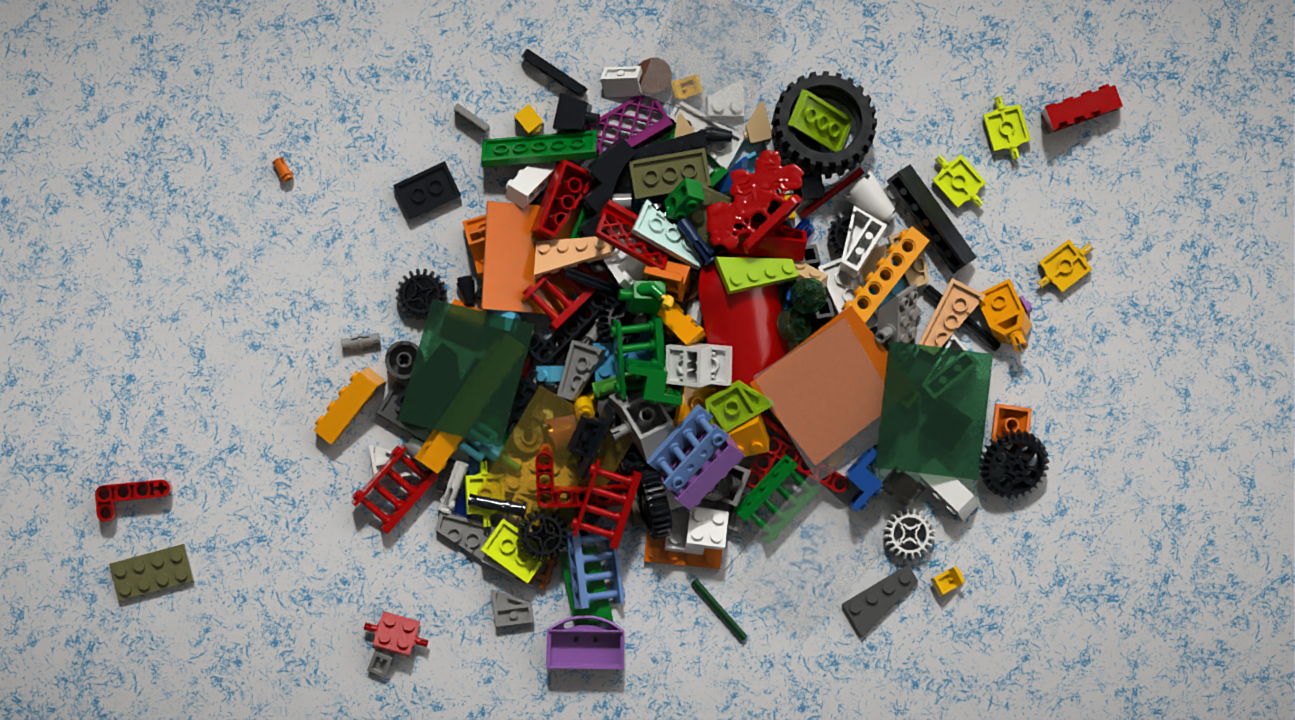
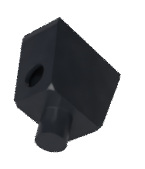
(573, 115)

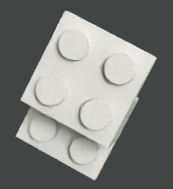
(624, 267)
(699, 365)
(697, 531)

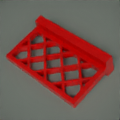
(624, 221)

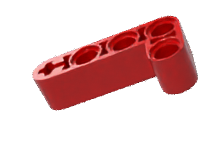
(133, 487)

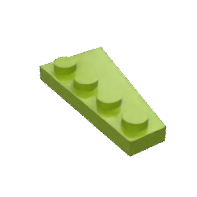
(751, 273)

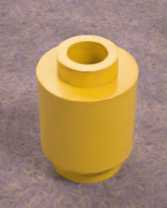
(585, 404)

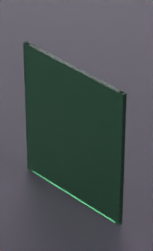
(466, 372)
(933, 410)

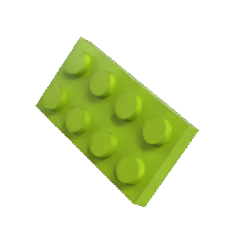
(820, 121)

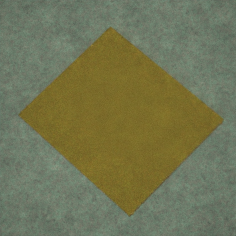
(547, 425)

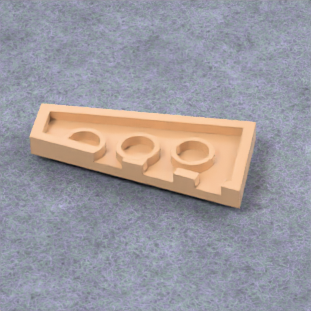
(564, 253)
(950, 313)

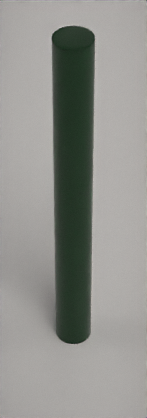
(719, 609)

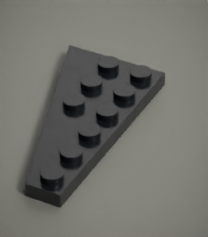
(679, 144)

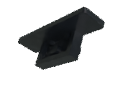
(588, 438)

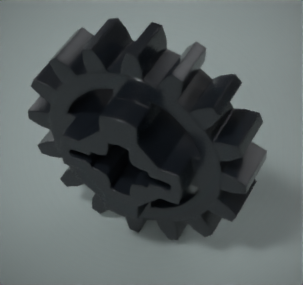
(634, 461)

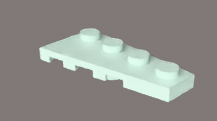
(658, 231)

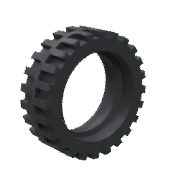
(841, 91)

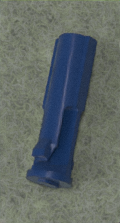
(696, 242)

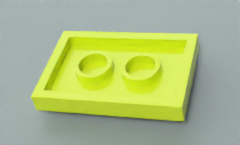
(503, 549)

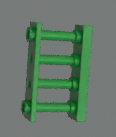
(655, 345)
(765, 488)

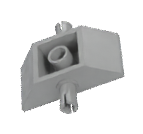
(898, 318)
(645, 433)

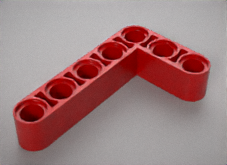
(779, 453)
(573, 491)

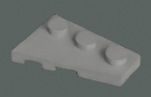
(578, 369)
(464, 532)

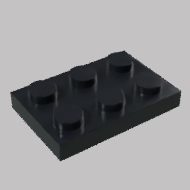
(427, 190)

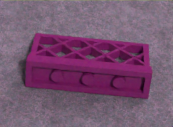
(642, 137)

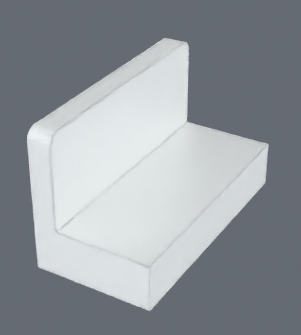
(621, 81)

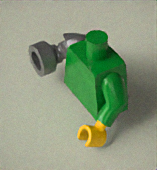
(645, 298)

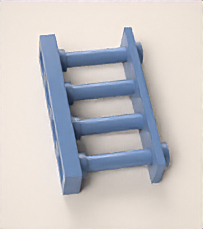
(679, 439)
(580, 578)

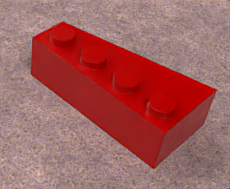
(1082, 108)
(561, 198)
(782, 243)

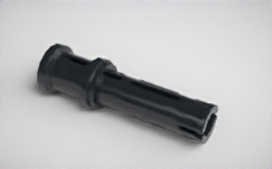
(507, 507)

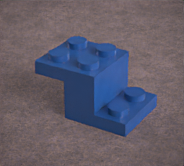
(864, 479)

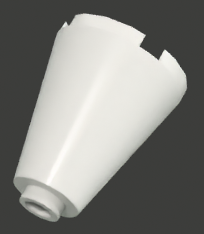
(870, 197)

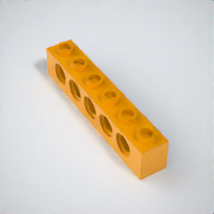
(915, 242)

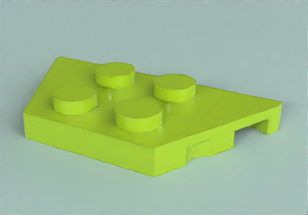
(735, 405)

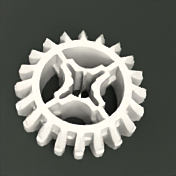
(897, 521)

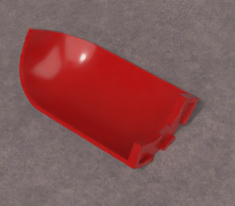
(742, 321)

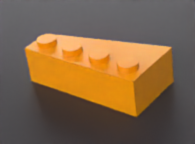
(681, 326)
(348, 404)
(751, 436)

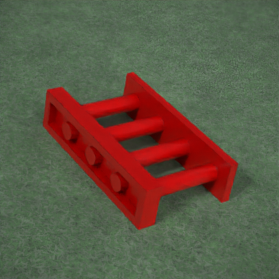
(569, 305)
(413, 492)
(625, 500)

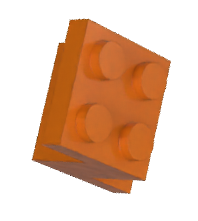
(475, 235)
(676, 278)

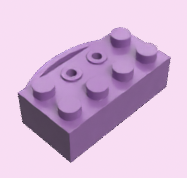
(710, 472)
(585, 654)

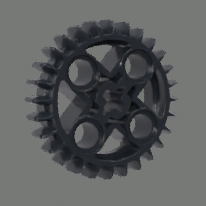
(1014, 464)
(654, 504)

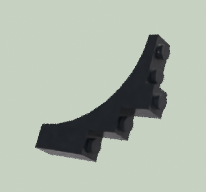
(606, 170)

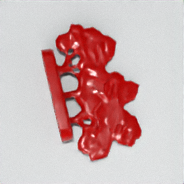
(753, 195)

